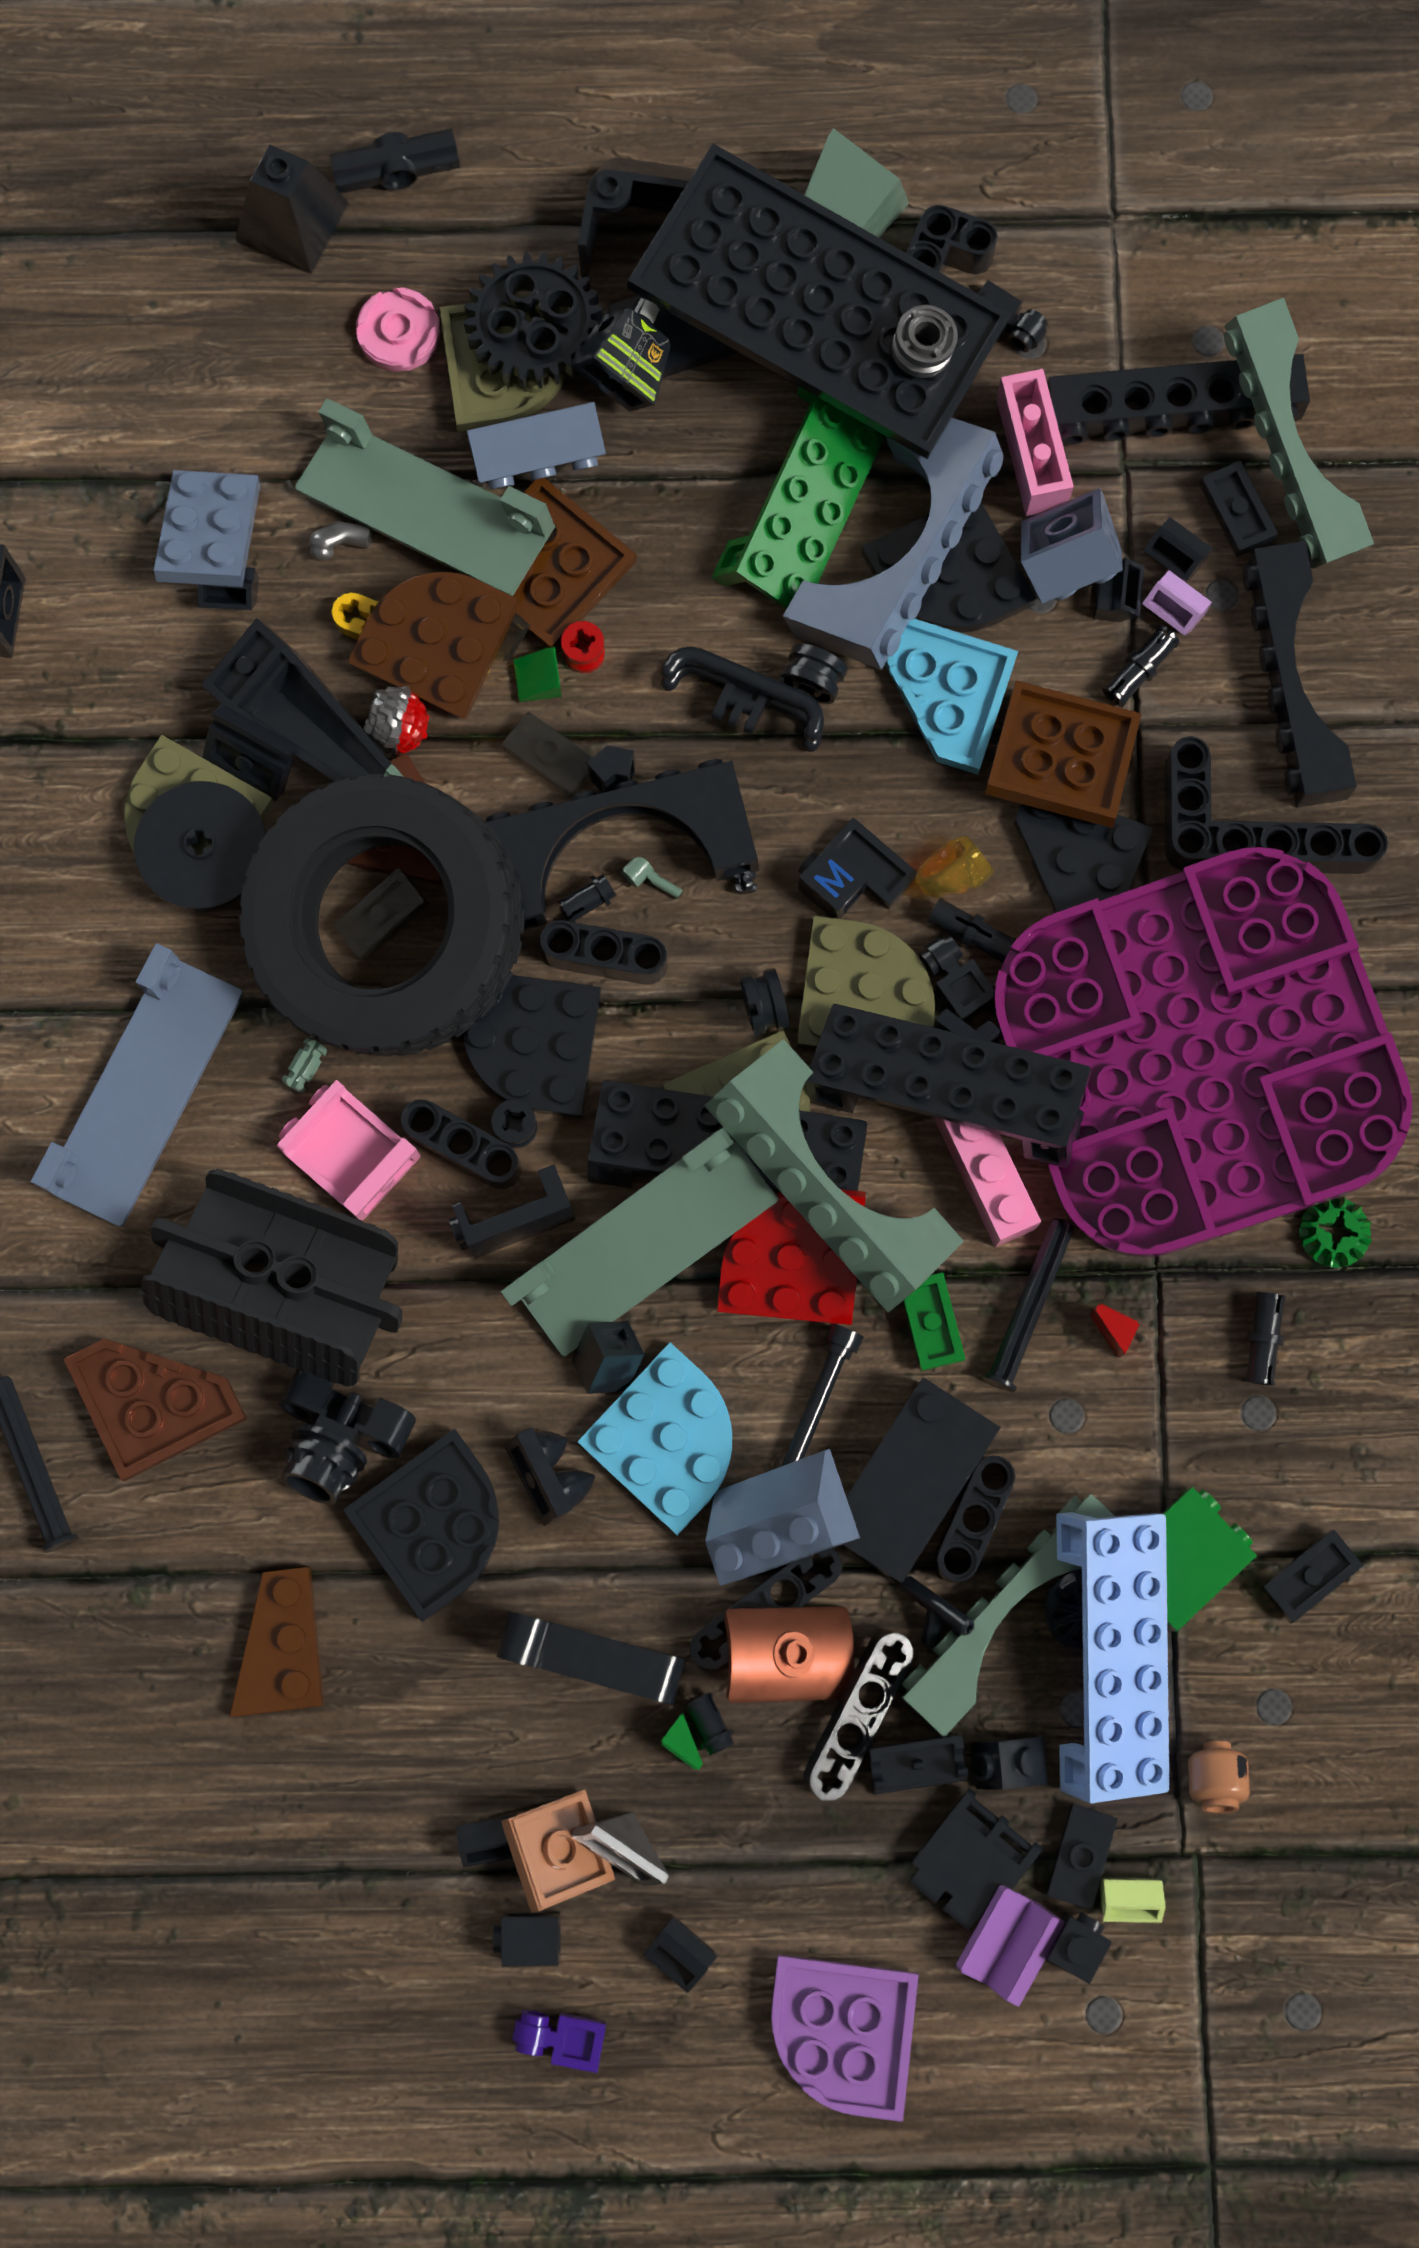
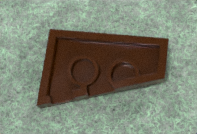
(282, 1648)

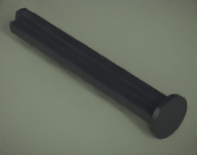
(1030, 1305)
(32, 1470)

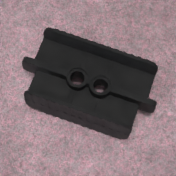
(309, 1328)

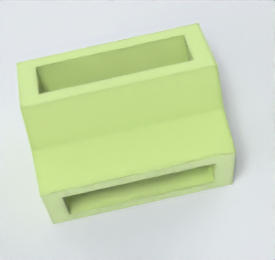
(1132, 1899)

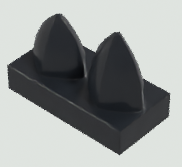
(549, 1491)

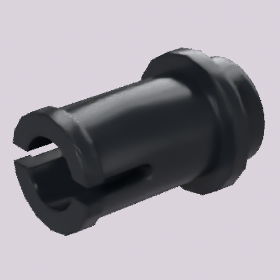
(587, 898)
(710, 1724)

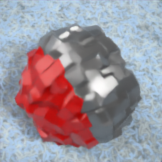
(397, 720)

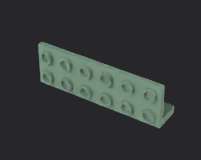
(424, 504)
(644, 1241)

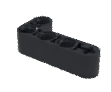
(953, 247)
(590, 1658)

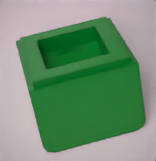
(538, 676)
(681, 1743)

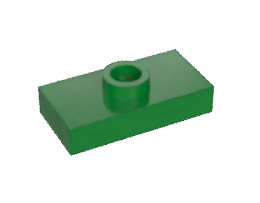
(933, 1325)

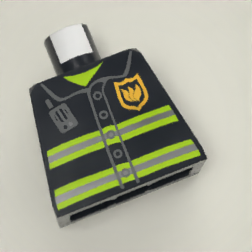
(626, 355)

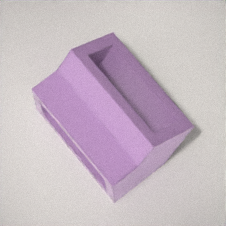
(1177, 603)

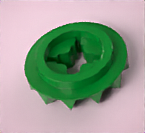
(1318, 1242)

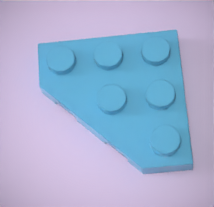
(951, 689)

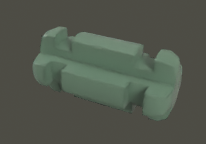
(304, 1065)

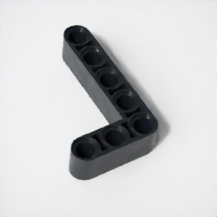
(1292, 835)

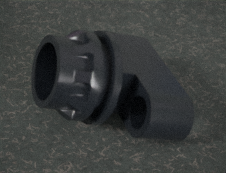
(325, 1450)

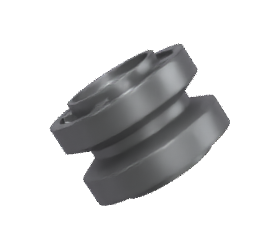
(929, 323)

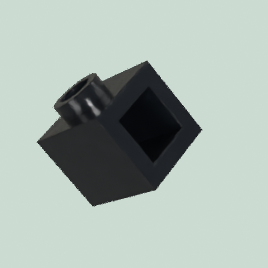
(1080, 1946)

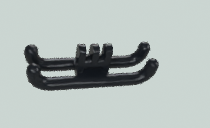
(745, 692)

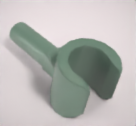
(640, 869)

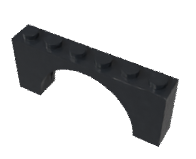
(697, 802)

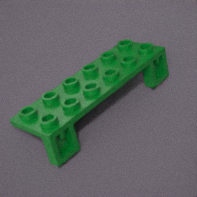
(804, 505)

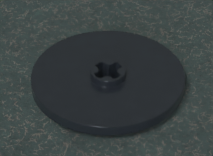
(176, 823)

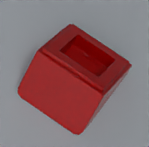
(1115, 1328)

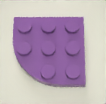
(846, 2033)

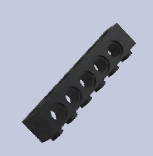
(1152, 389)

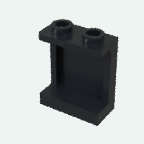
(517, 1223)

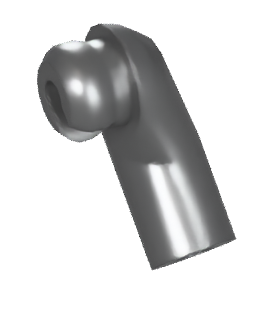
(336, 534)

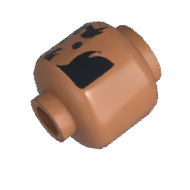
(1218, 1777)

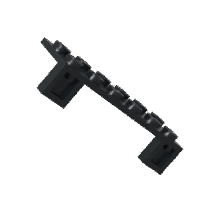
(949, 1079)
(655, 1127)

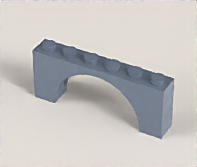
(870, 615)

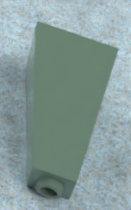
(856, 186)

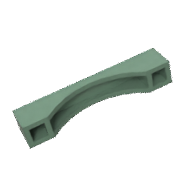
(1264, 350)
(949, 1683)

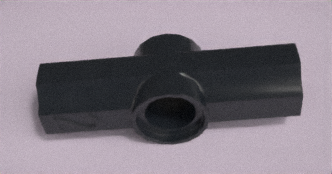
(395, 161)

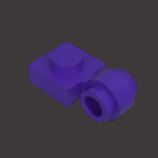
(575, 2041)

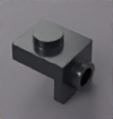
(1009, 1763)

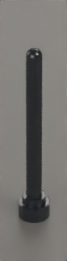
(840, 1346)

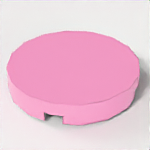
(398, 330)

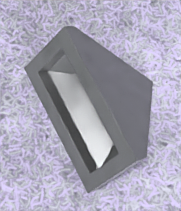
(624, 1846)

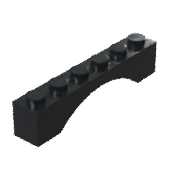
(1316, 758)

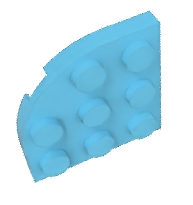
(666, 1439)

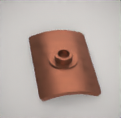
(788, 1654)

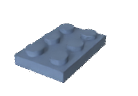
(207, 528)

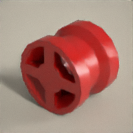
(584, 657)

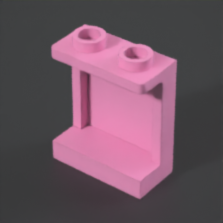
(347, 1150)

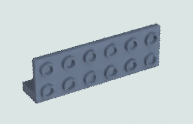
(141, 1089)

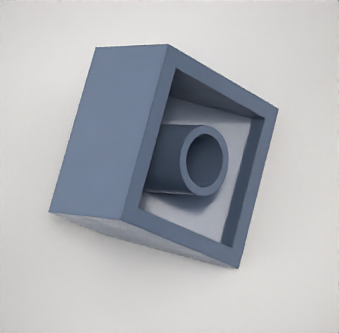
(1070, 547)

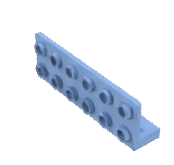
(1122, 1656)

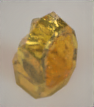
(954, 869)

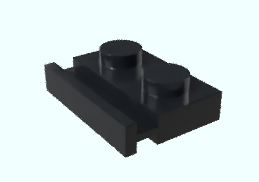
(249, 752)

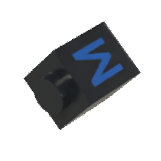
(831, 882)

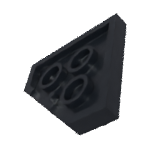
(1081, 858)

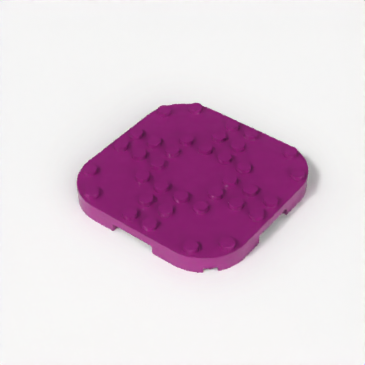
(1221, 1047)

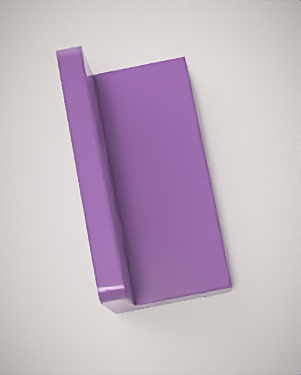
(1010, 1944)

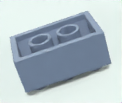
(536, 445)
(778, 1518)

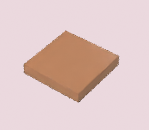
(548, 1858)

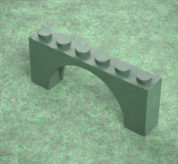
(880, 1250)

